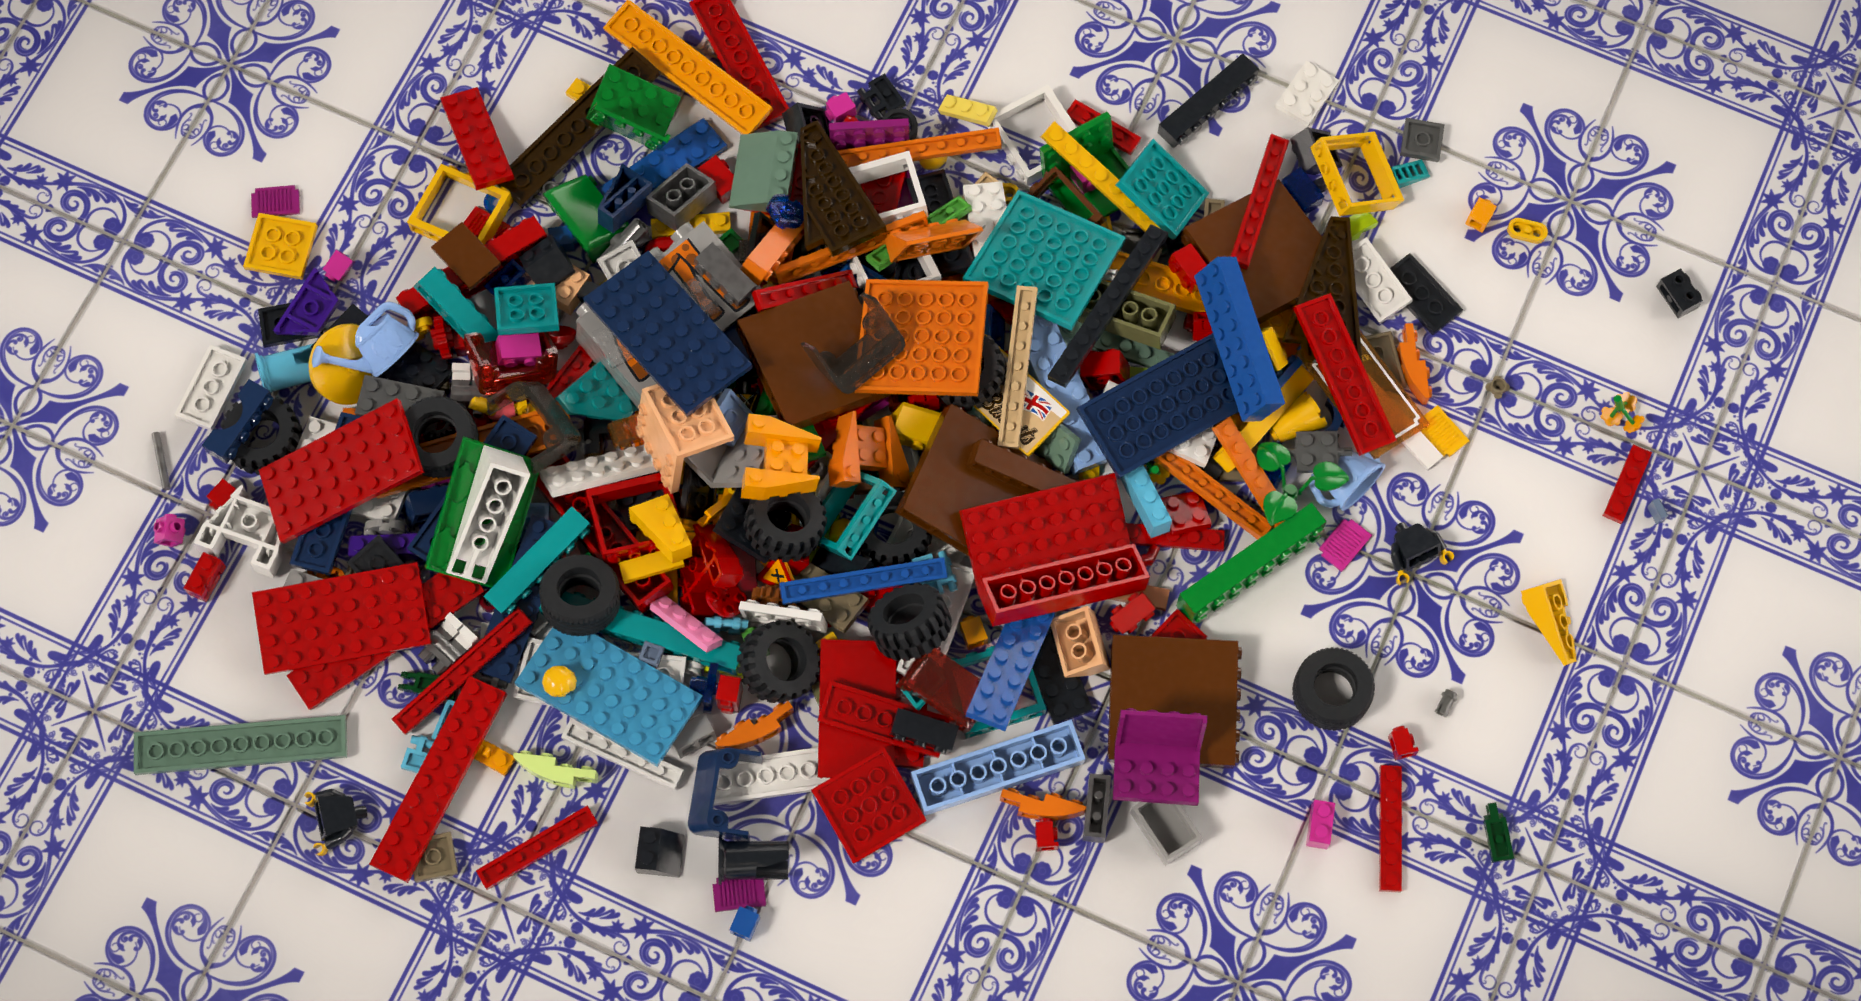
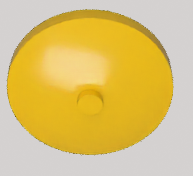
(333, 381)

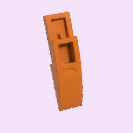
(1414, 370)
(747, 734)
(1052, 806)

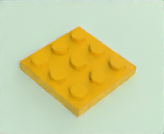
(280, 246)

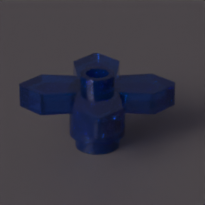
(707, 686)

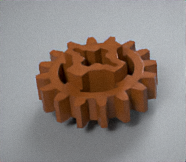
(768, 594)

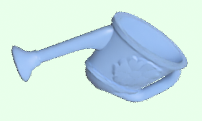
(378, 343)
(1362, 474)

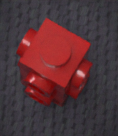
(1126, 617)

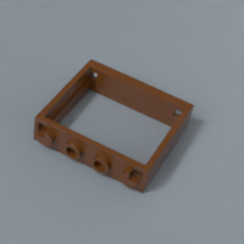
(1050, 178)

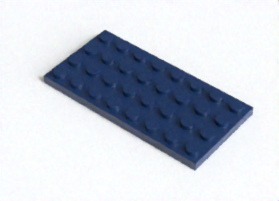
(667, 333)
(1160, 407)

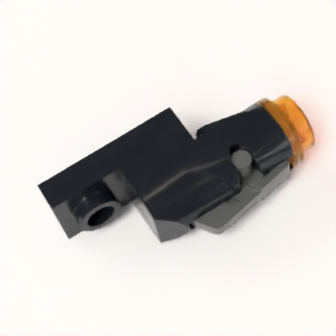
(594, 437)

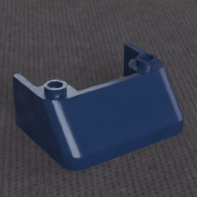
(702, 817)

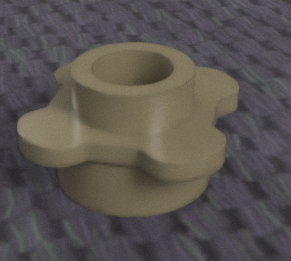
(1497, 381)

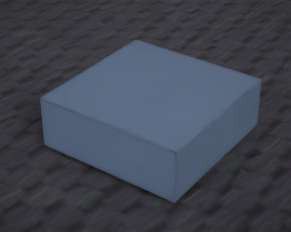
(1657, 511)
(651, 654)

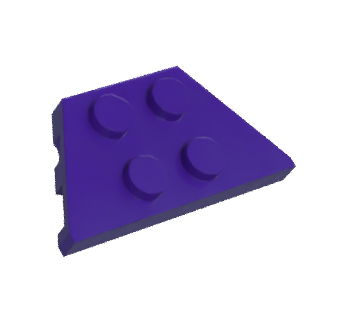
(309, 308)

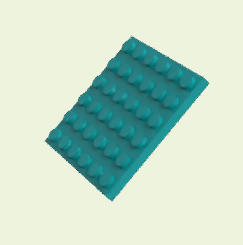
(1049, 251)

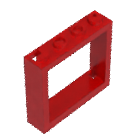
(617, 491)

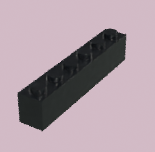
(1208, 101)

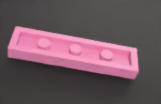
(686, 624)

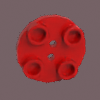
(730, 606)

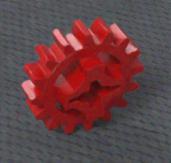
(442, 337)

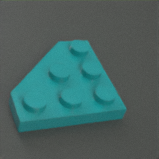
(596, 396)

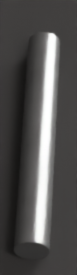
(161, 461)

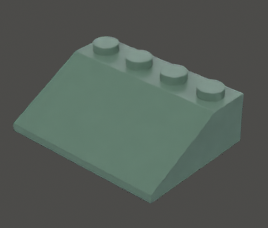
(763, 168)

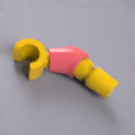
(480, 405)

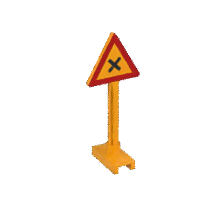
(774, 571)

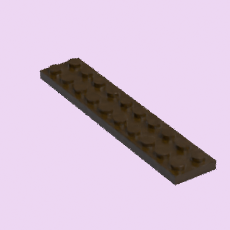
(566, 136)

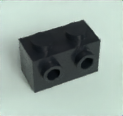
(1679, 293)

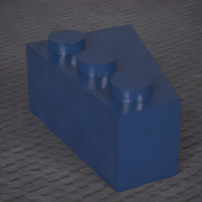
(623, 199)
(421, 504)

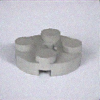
(376, 527)

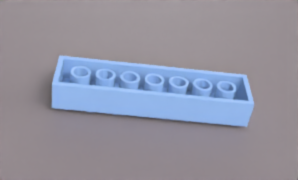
(1045, 351)
(997, 767)

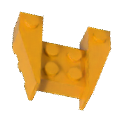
(784, 459)

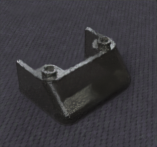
(866, 356)
(562, 434)

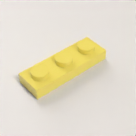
(967, 110)

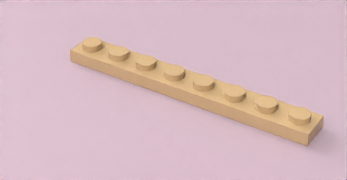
(1017, 367)

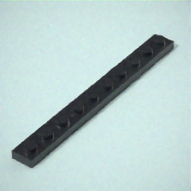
(1107, 306)

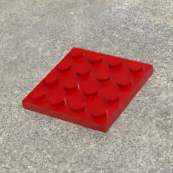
(868, 805)

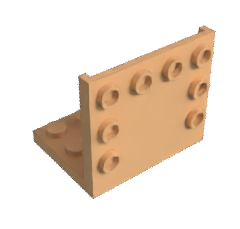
(673, 436)

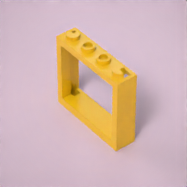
(1376, 162)
(434, 233)

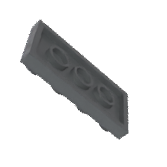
(379, 391)

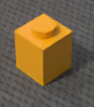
(1481, 214)
(973, 632)

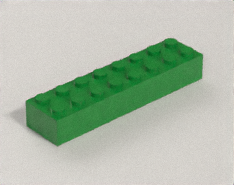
(1251, 564)

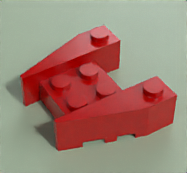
(710, 563)

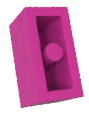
(518, 349)
(1320, 824)

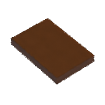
(466, 256)

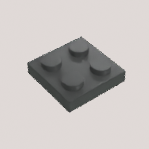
(1422, 140)

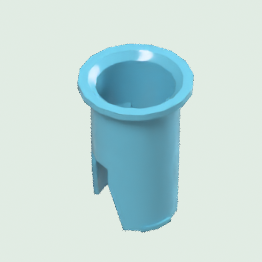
(284, 368)

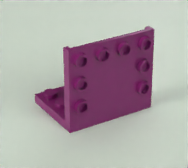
(868, 133)
(1158, 757)

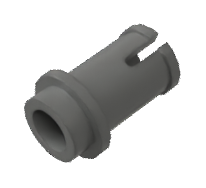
(1446, 702)

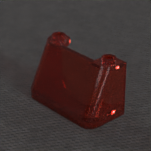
(493, 378)
(942, 686)

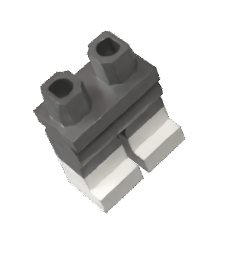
(464, 386)
(448, 644)

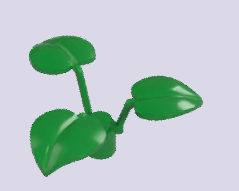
(1283, 505)

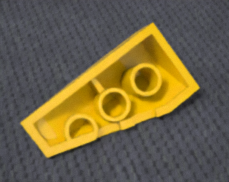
(1547, 609)

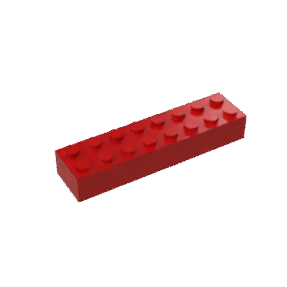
(505, 247)
(1063, 584)

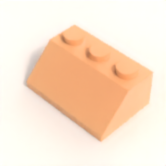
(1079, 643)

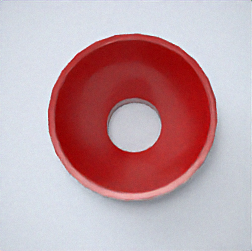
(563, 337)

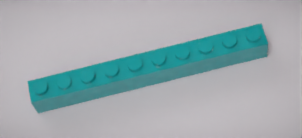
(638, 628)

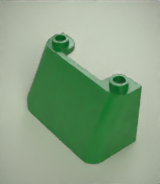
(577, 207)

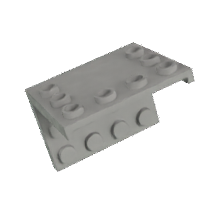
(726, 464)

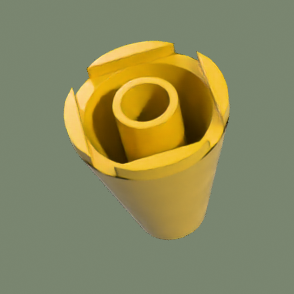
(1300, 416)

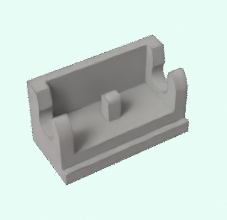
(695, 735)

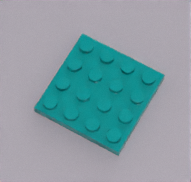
(1162, 189)

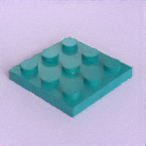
(526, 309)

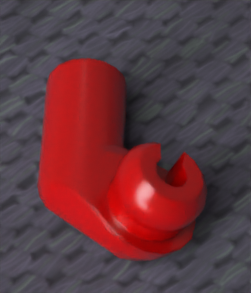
(1149, 558)

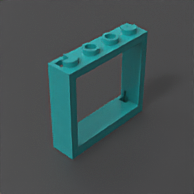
(863, 520)
(1018, 715)

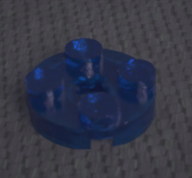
(785, 212)

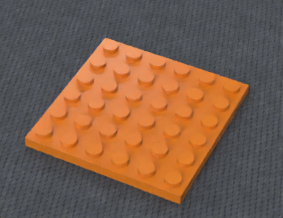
(941, 335)

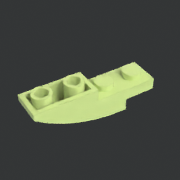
(547, 769)

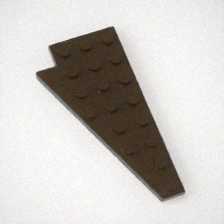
(833, 200)
(1330, 273)

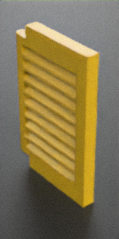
(1443, 432)

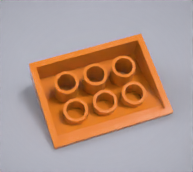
(931, 239)

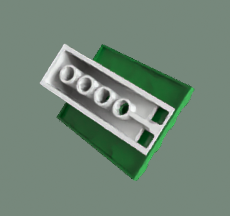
(482, 513)

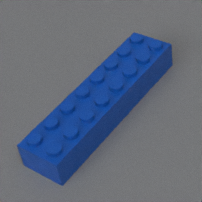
(1239, 339)

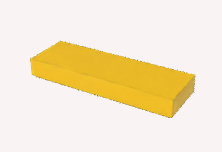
(647, 566)

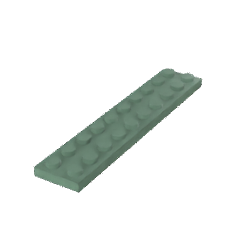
(240, 745)

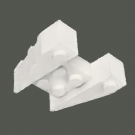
(246, 524)

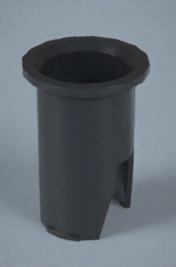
(752, 860)

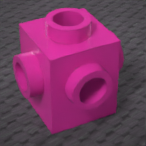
(169, 530)

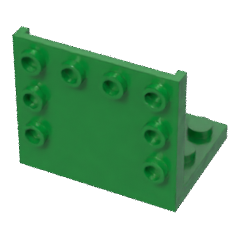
(633, 108)
(1098, 141)

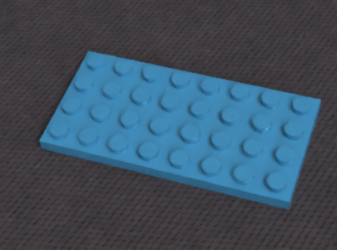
(613, 693)

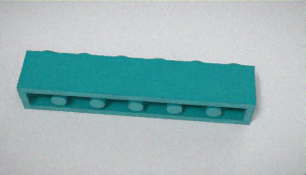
(453, 306)
(535, 562)

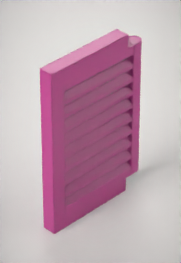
(1344, 543)

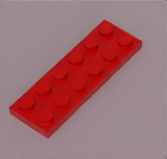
(477, 138)
(868, 715)

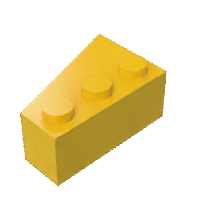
(663, 526)

